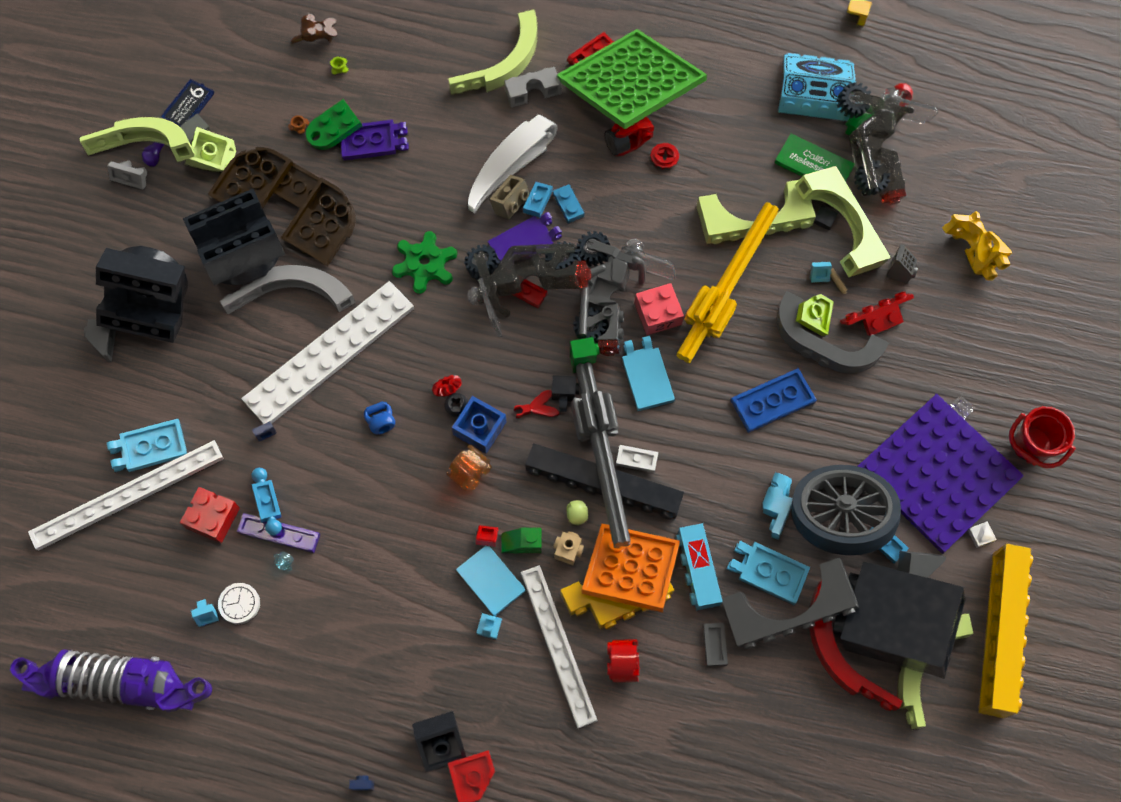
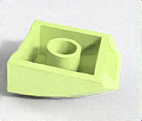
(211, 151)

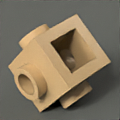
(565, 553)

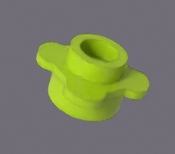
(338, 61)

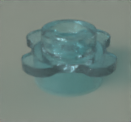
(283, 561)

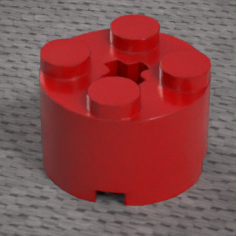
(624, 660)

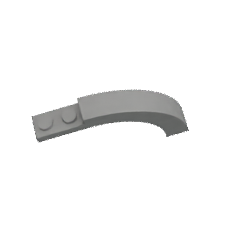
(291, 276)

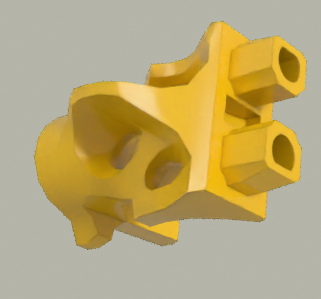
(980, 240)

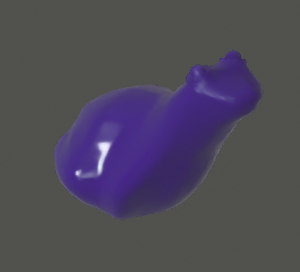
(151, 154)

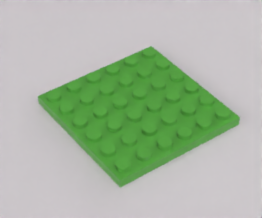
(631, 78)

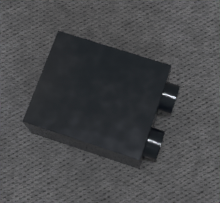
(902, 619)

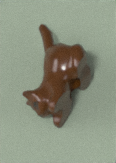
(314, 30)

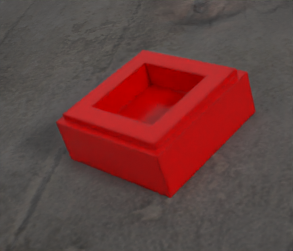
(487, 536)

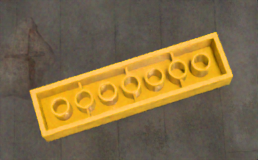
(1005, 631)

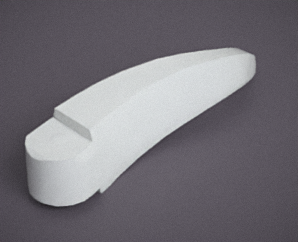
(510, 156)

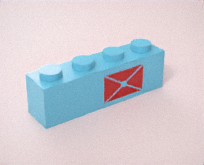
(699, 567)

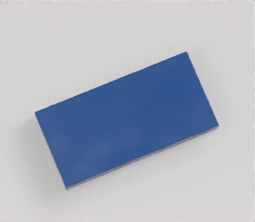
(773, 400)

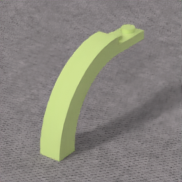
(510, 67)
(140, 130)

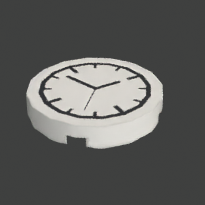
(239, 603)

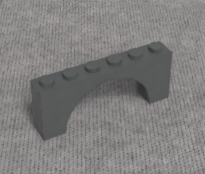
(833, 599)

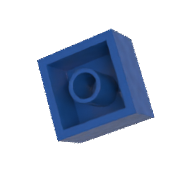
(479, 424)

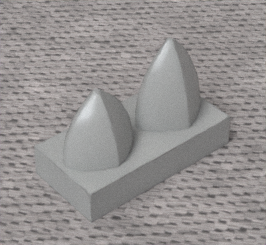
(127, 175)

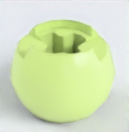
(577, 512)

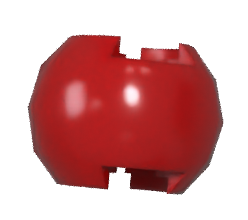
(902, 87)

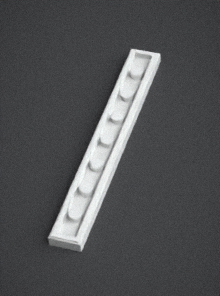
(559, 647)

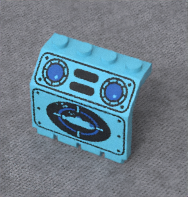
(814, 85)

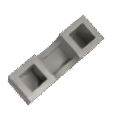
(544, 80)

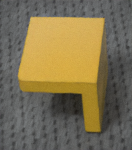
(860, 8)

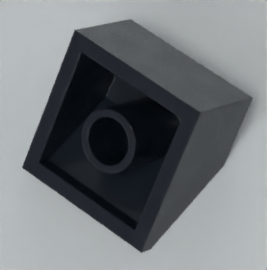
(438, 741)

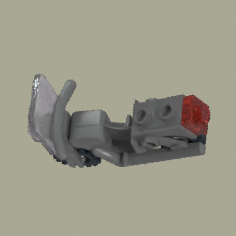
(605, 280)

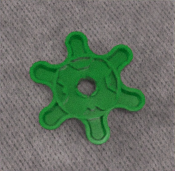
(424, 273)

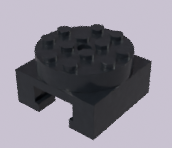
(235, 240)
(141, 292)

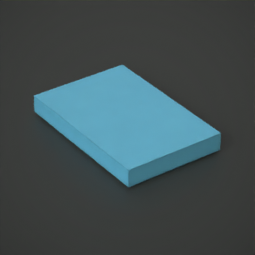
(491, 580)

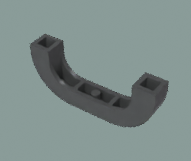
(820, 350)

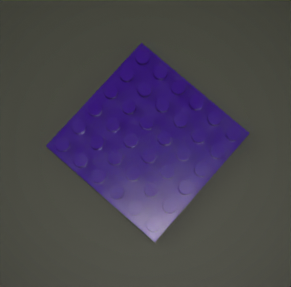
(942, 472)

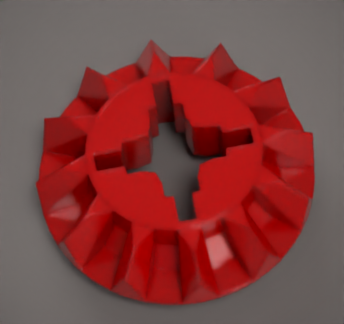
(672, 155)
(446, 386)

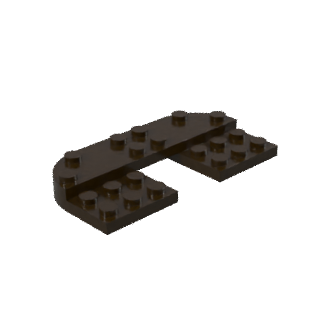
(324, 209)

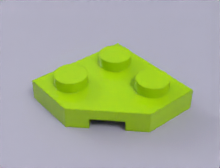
(816, 314)

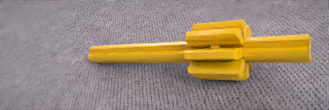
(712, 305)

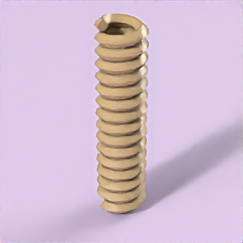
(838, 281)

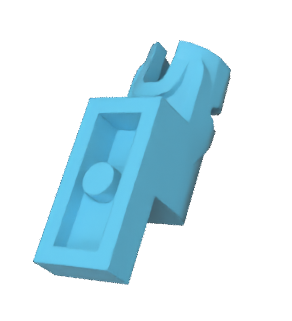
(778, 503)

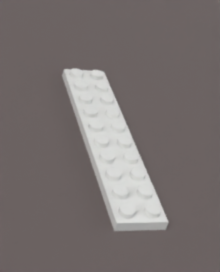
(328, 353)

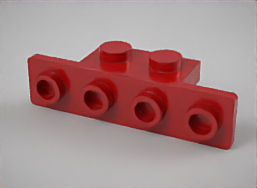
(880, 316)

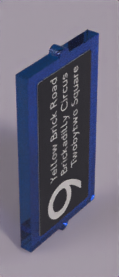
(188, 103)

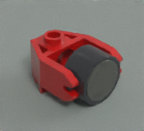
(622, 141)

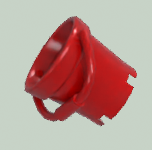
(1043, 435)

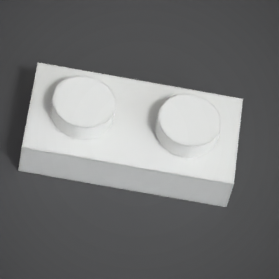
(637, 458)

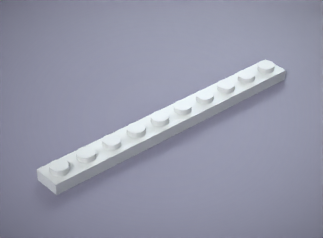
(125, 495)

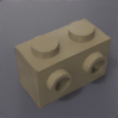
(509, 196)

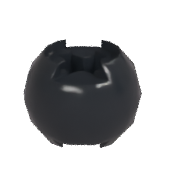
(455, 398)

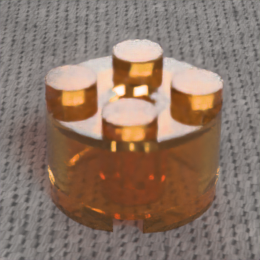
(469, 468)

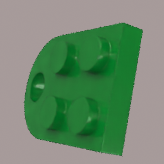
(332, 126)

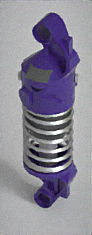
(130, 680)

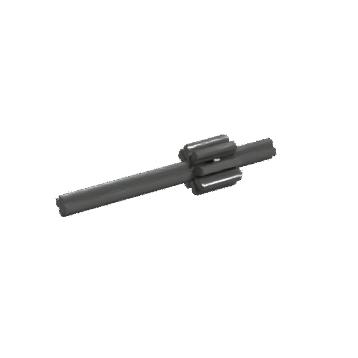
(595, 422)

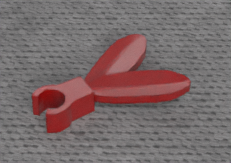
(537, 406)

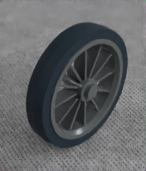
(846, 510)

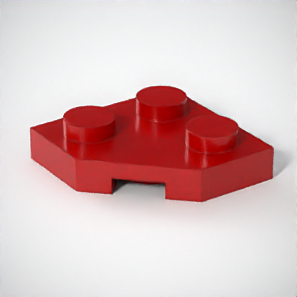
(472, 776)

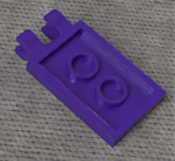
(375, 140)
(526, 233)

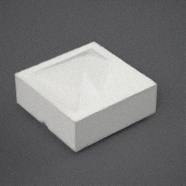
(981, 534)

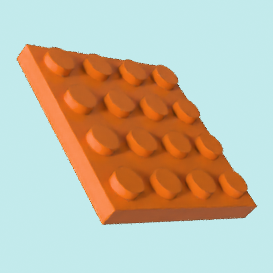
(633, 573)

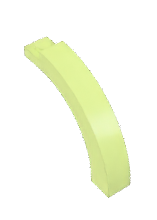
(910, 682)

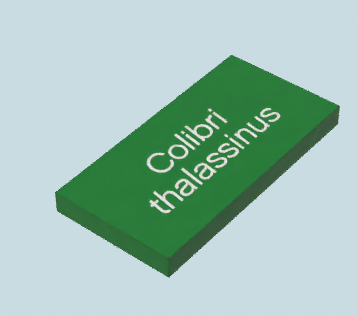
(805, 158)

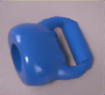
(382, 421)

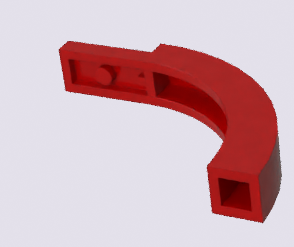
(840, 670)

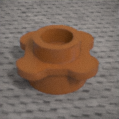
(298, 120)

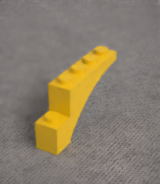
(603, 610)

